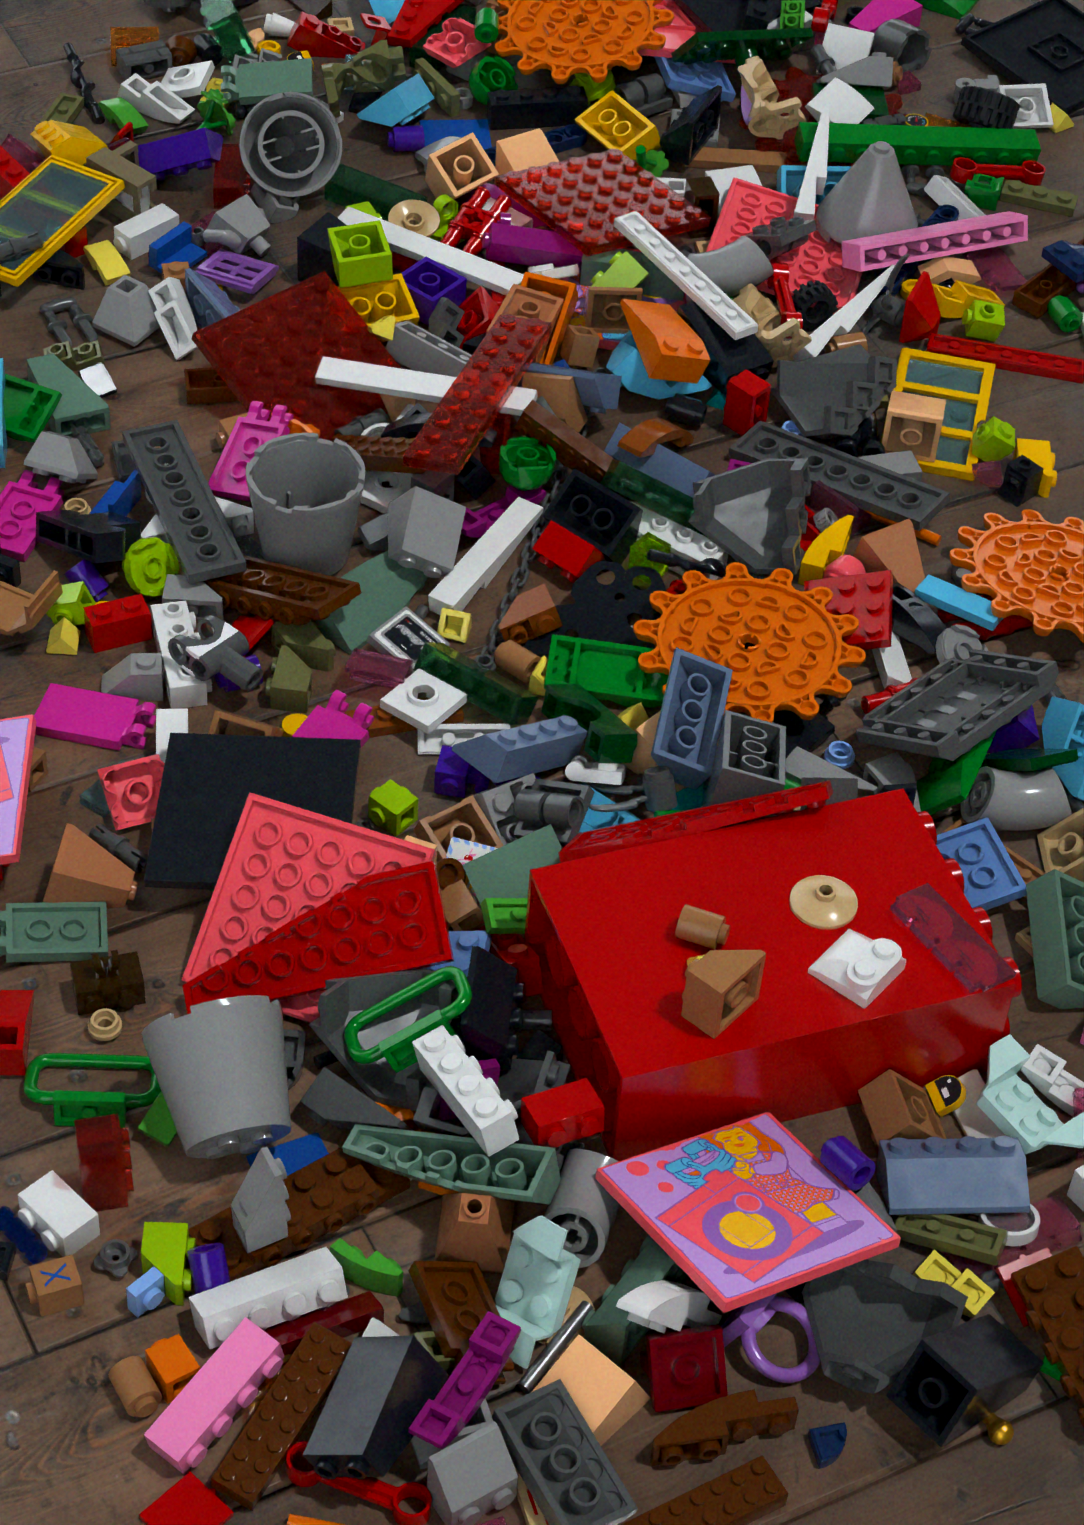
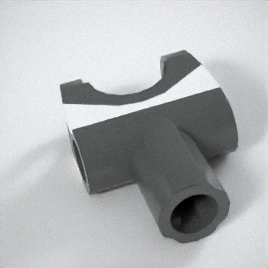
(216, 653)

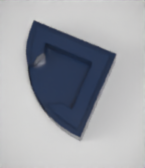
(827, 1443)

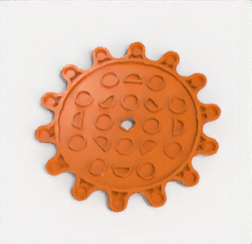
(608, 37)
(1027, 569)
(792, 634)

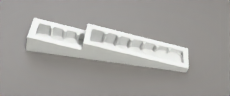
(816, 169)
(844, 318)
(485, 557)

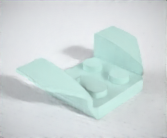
(1017, 1108)
(536, 1284)

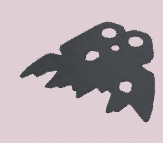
(596, 611)

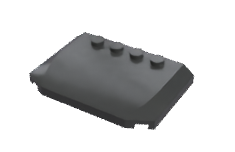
(958, 704)

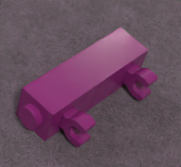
(527, 245)

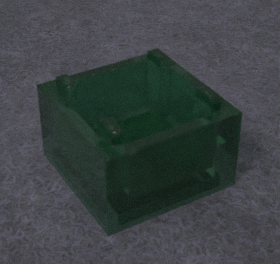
(227, 27)

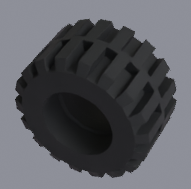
(985, 108)

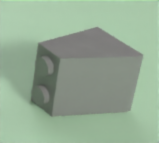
(424, 531)

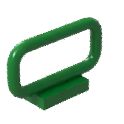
(398, 1047)
(88, 1104)

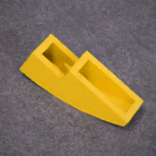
(960, 296)
(825, 549)

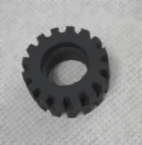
(821, 311)

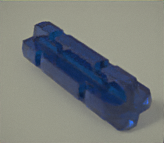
(20, 1234)

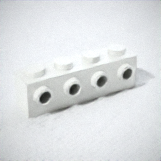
(684, 541)
(181, 687)
(466, 1090)
(269, 1296)

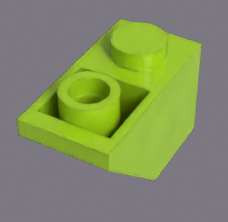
(623, 273)
(166, 1249)

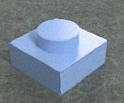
(146, 1292)

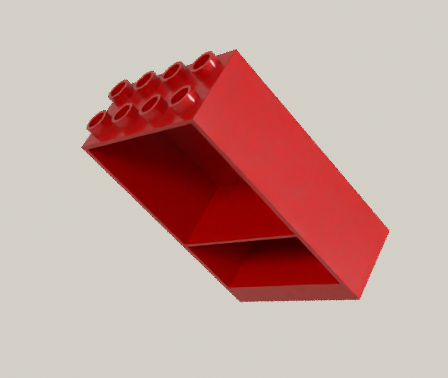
(800, 1048)

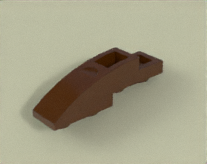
(708, 1427)

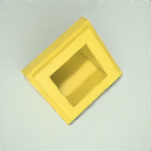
(1060, 119)
(383, 328)
(454, 625)
(63, 638)
(538, 676)
(634, 716)

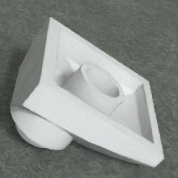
(1033, 103)
(859, 966)

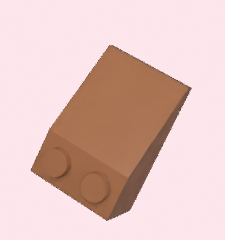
(529, 304)

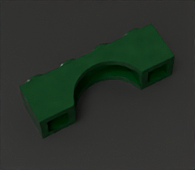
(607, 735)

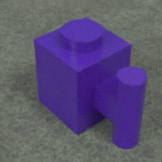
(455, 774)

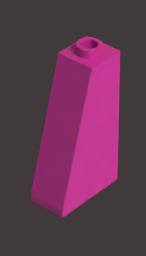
(882, 10)

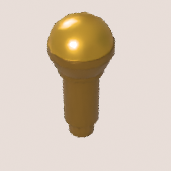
(999, 1429)

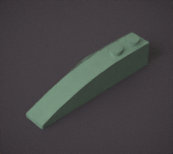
(384, 592)
(459, 1162)

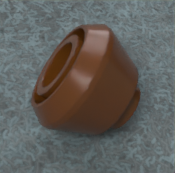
(182, 50)

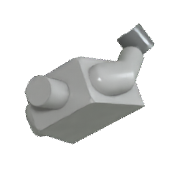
(237, 227)

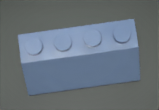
(207, 299)
(594, 388)
(662, 465)
(691, 717)
(524, 748)
(953, 1175)

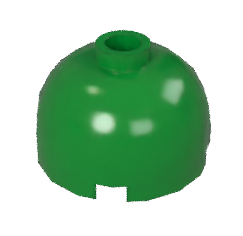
(491, 75)
(526, 463)

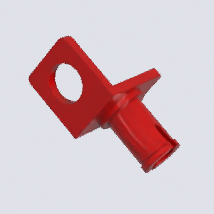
(382, 28)

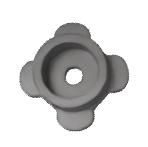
(115, 1249)

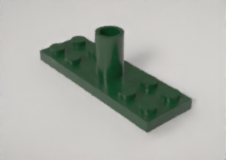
(742, 45)

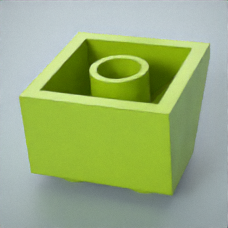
(360, 254)

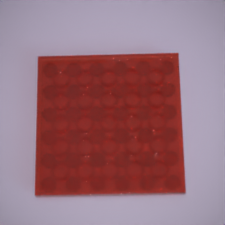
(587, 194)
(277, 347)

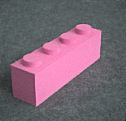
(215, 1396)

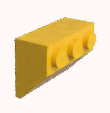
(619, 125)
(66, 141)
(382, 299)

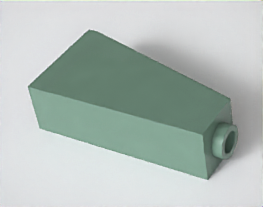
(79, 402)

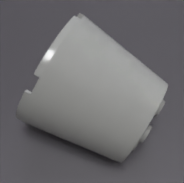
(306, 500)
(223, 1074)

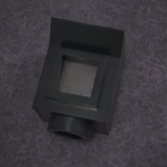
(1021, 481)

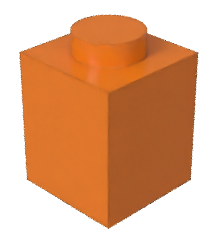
(171, 1365)

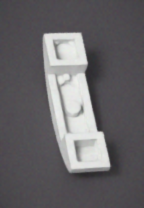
(1047, 1075)

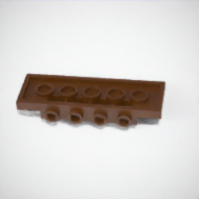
(283, 592)
(319, 1202)
(1055, 1308)

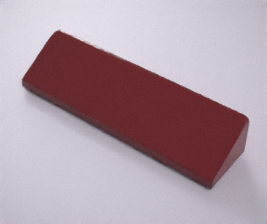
(341, 1318)

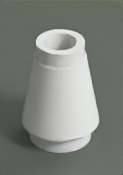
(277, 25)

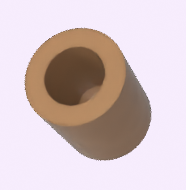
(846, 340)
(516, 660)
(702, 927)
(135, 1386)

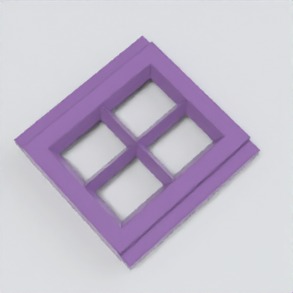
(238, 265)

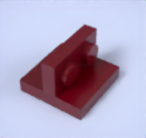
(685, 1367)

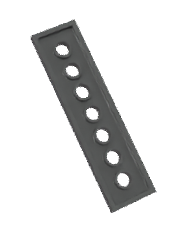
(861, 481)
(199, 502)

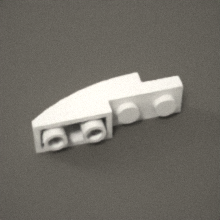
(668, 1305)

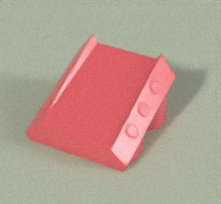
(455, 43)
(132, 790)

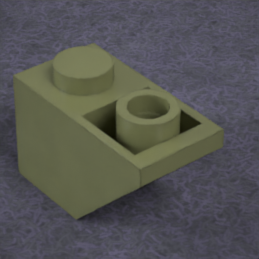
(306, 643)
(291, 682)

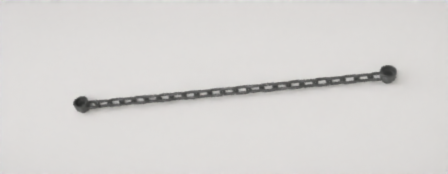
(485, 659)

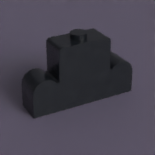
(88, 536)

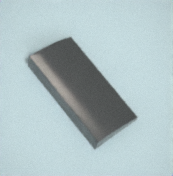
(562, 1459)

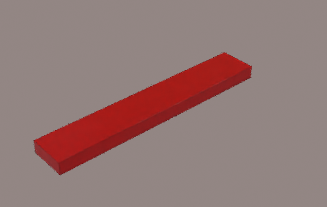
(1010, 357)

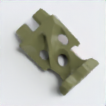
(374, 65)

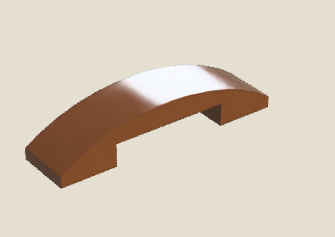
(645, 436)

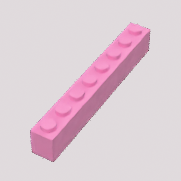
(934, 241)

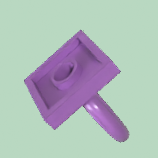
(752, 1318)

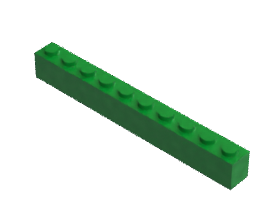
(924, 143)

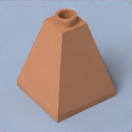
(893, 550)
(88, 873)
(475, 1230)

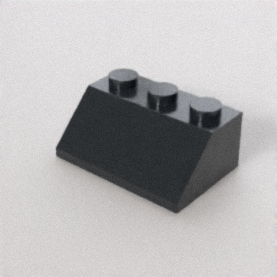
(692, 127)
(596, 515)
(494, 1010)

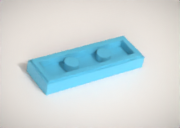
(957, 602)

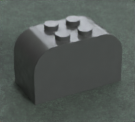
(746, 760)

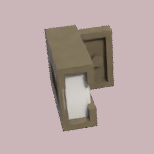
(124, 165)

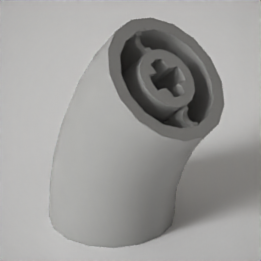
(733, 266)
(1016, 799)
(583, 1205)

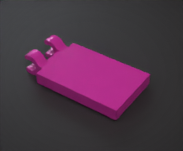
(247, 435)
(18, 513)
(93, 717)
(334, 724)

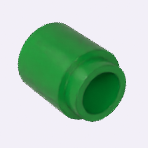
(486, 25)
(1064, 313)

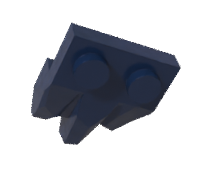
(1067, 258)

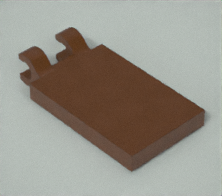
(455, 1304)

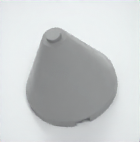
(290, 144)
(867, 199)

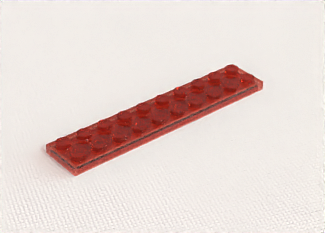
(477, 395)

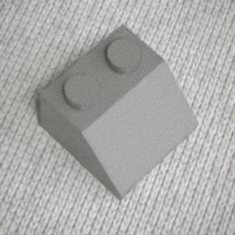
(472, 1477)

